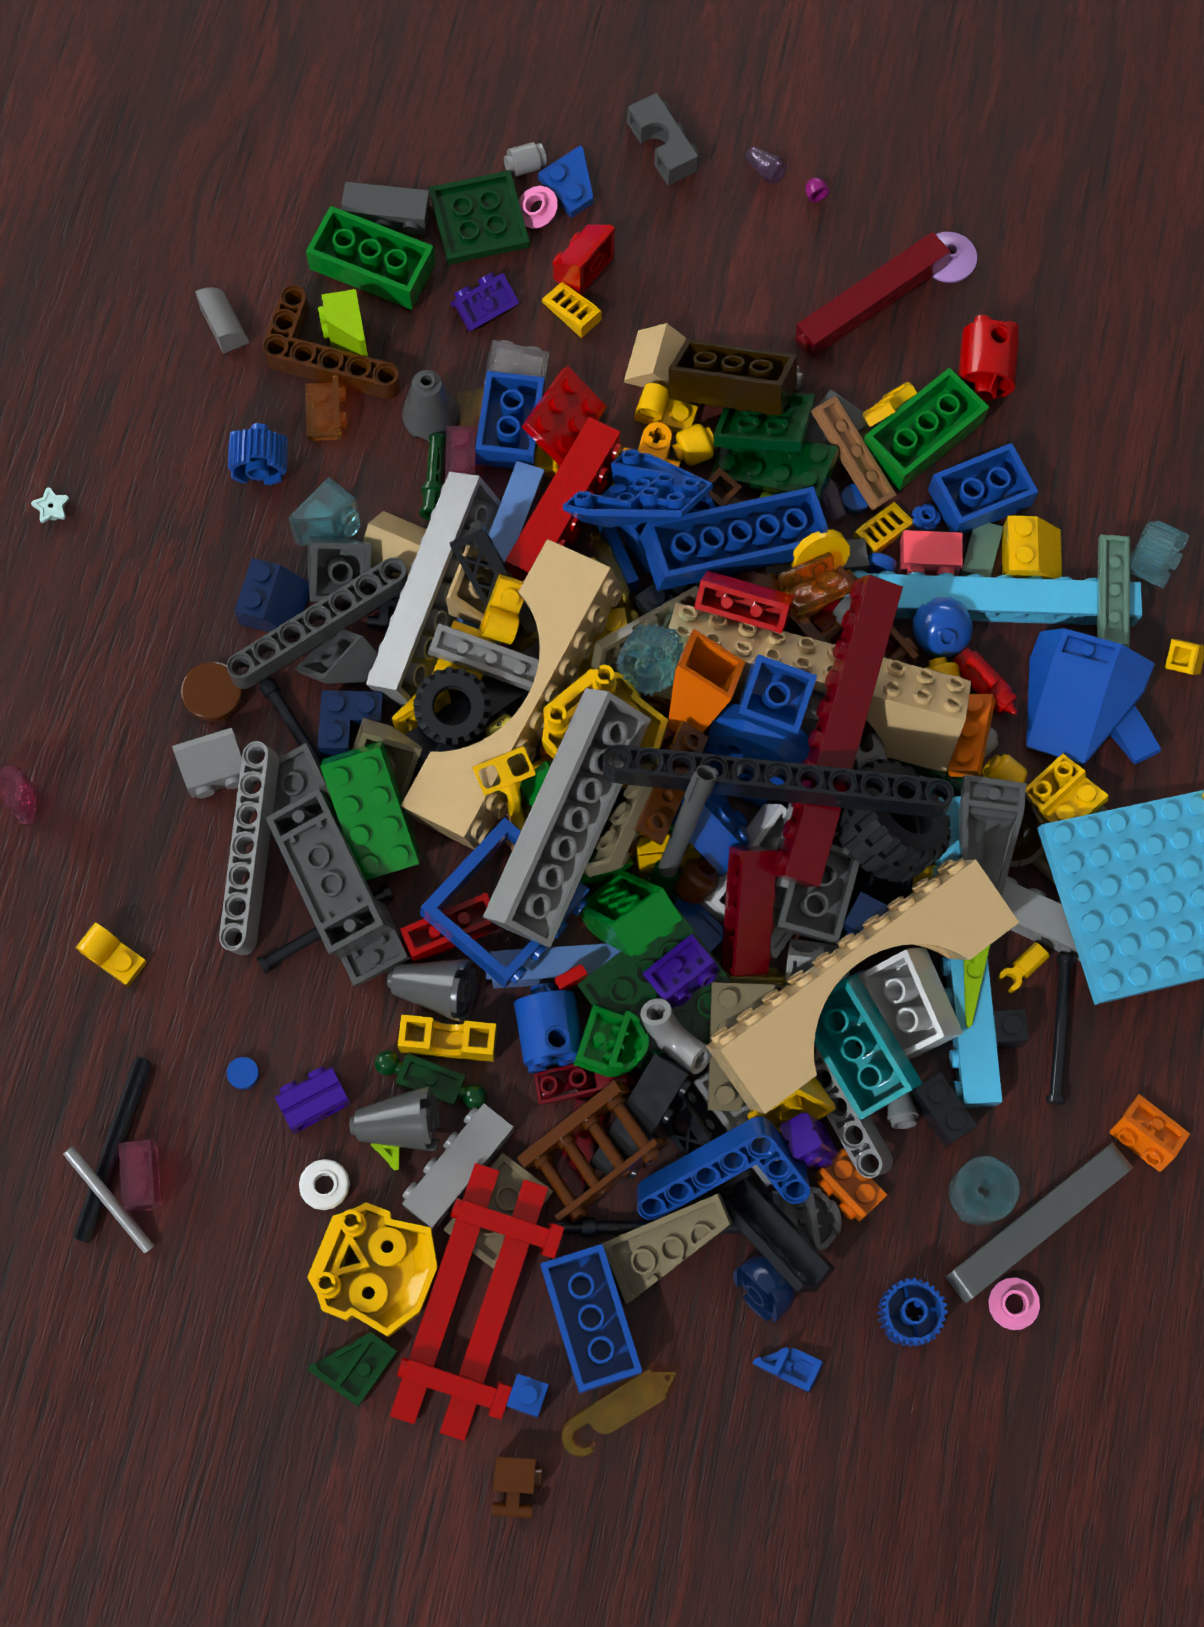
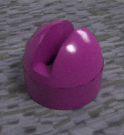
(816, 189)

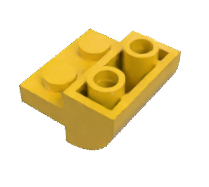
(1064, 792)

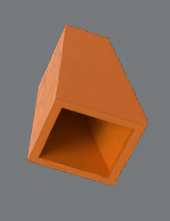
(702, 682)

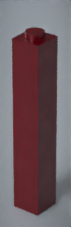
(872, 294)

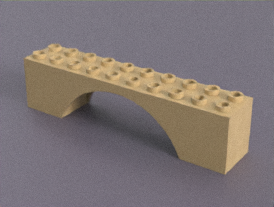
(570, 606)
(911, 708)
(773, 1046)

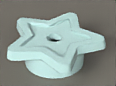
(56, 511)

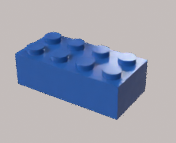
(591, 1319)

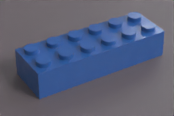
(731, 537)

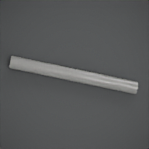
(108, 1199)

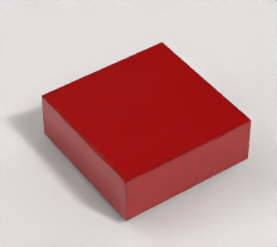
(570, 978)

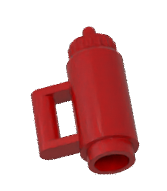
(986, 680)

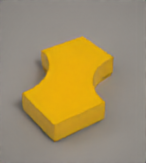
(889, 403)

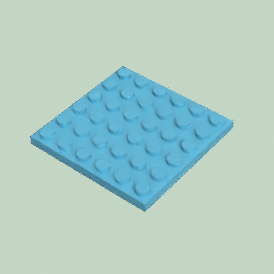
(1133, 893)

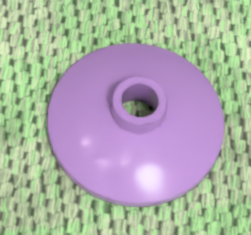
(959, 264)

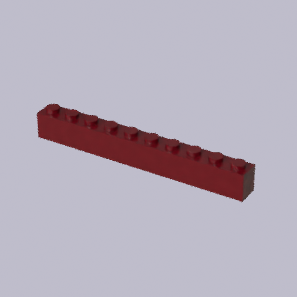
(839, 724)

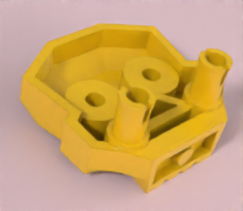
(562, 708)
(398, 1277)

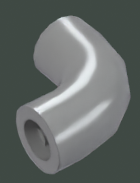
(673, 1037)

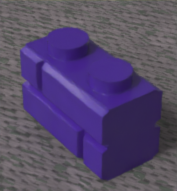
(312, 1099)
(809, 1141)

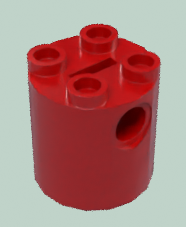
(989, 357)

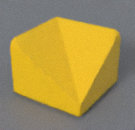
(1185, 657)

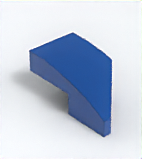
(792, 1367)

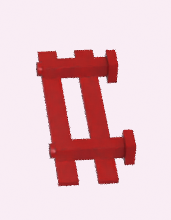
(468, 1386)

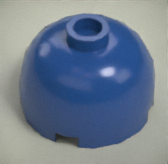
(942, 627)

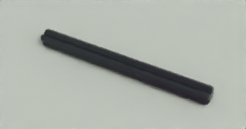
(110, 1152)

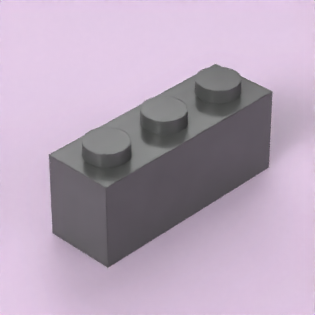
(389, 206)

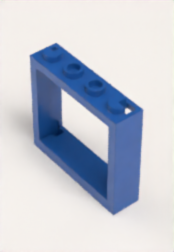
(457, 880)

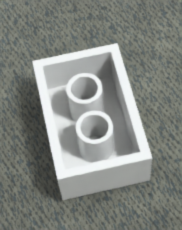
(912, 1001)

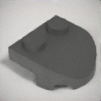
(815, 1217)

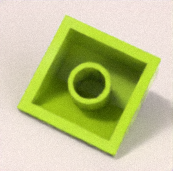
(343, 322)

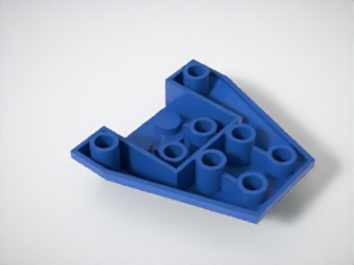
(641, 493)
(1080, 692)

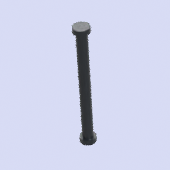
(309, 937)
(1060, 1030)

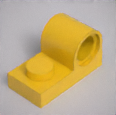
(657, 407)
(501, 615)
(111, 954)

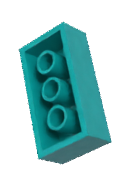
(866, 1075)

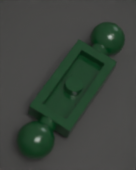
(419, 1073)

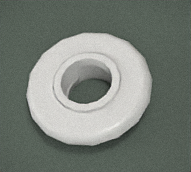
(310, 1176)

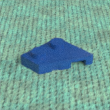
(569, 181)

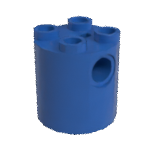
(546, 1018)

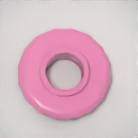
(545, 213)
(1002, 1315)

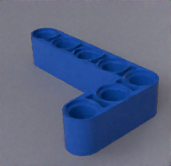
(661, 1194)

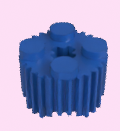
(257, 455)
(920, 1297)

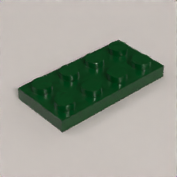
(780, 471)

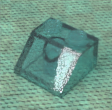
(326, 513)

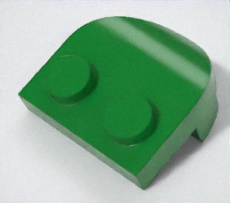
(611, 1043)

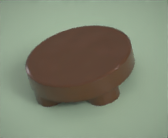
(210, 692)

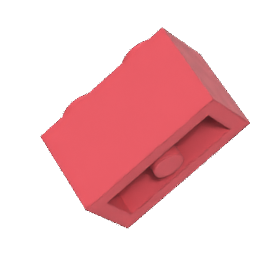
(930, 552)

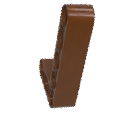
(321, 356)

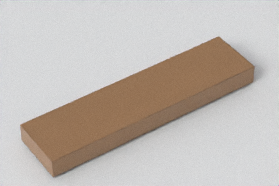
(853, 453)

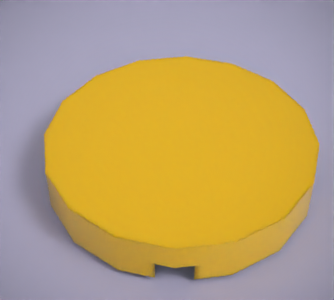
(819, 544)

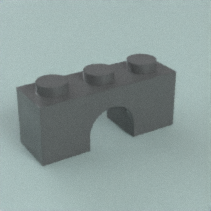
(654, 120)

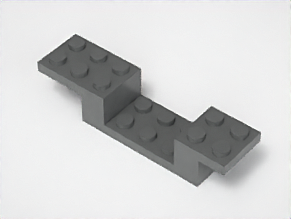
(327, 873)

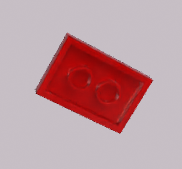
(562, 414)

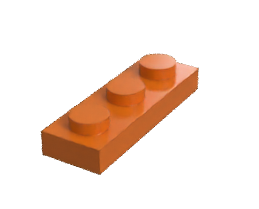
(972, 742)

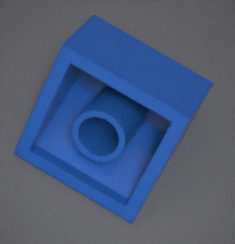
(776, 694)

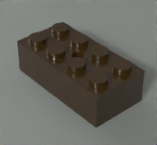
(733, 377)

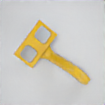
(508, 783)

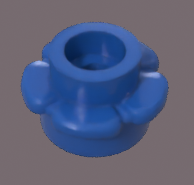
(925, 524)

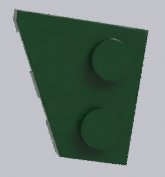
(355, 1367)

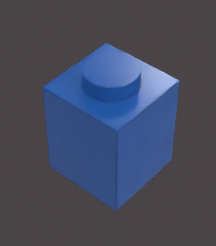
(527, 1395)

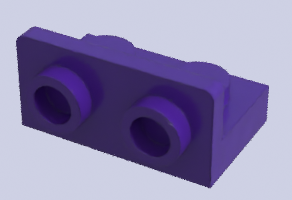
(484, 301)
(682, 972)

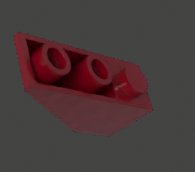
(575, 1082)

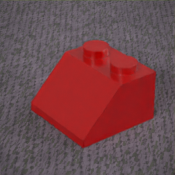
(585, 257)

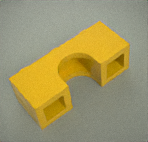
(462, 1041)

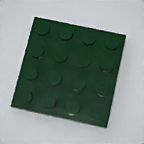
(622, 987)

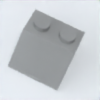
(210, 763)

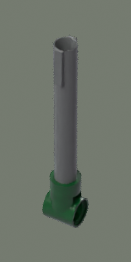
(667, 869)

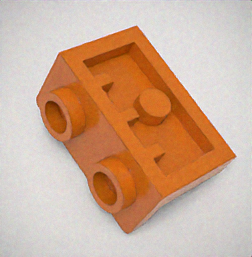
(1150, 1133)
(852, 1190)

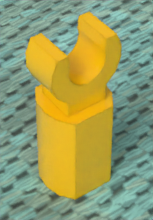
(1025, 965)

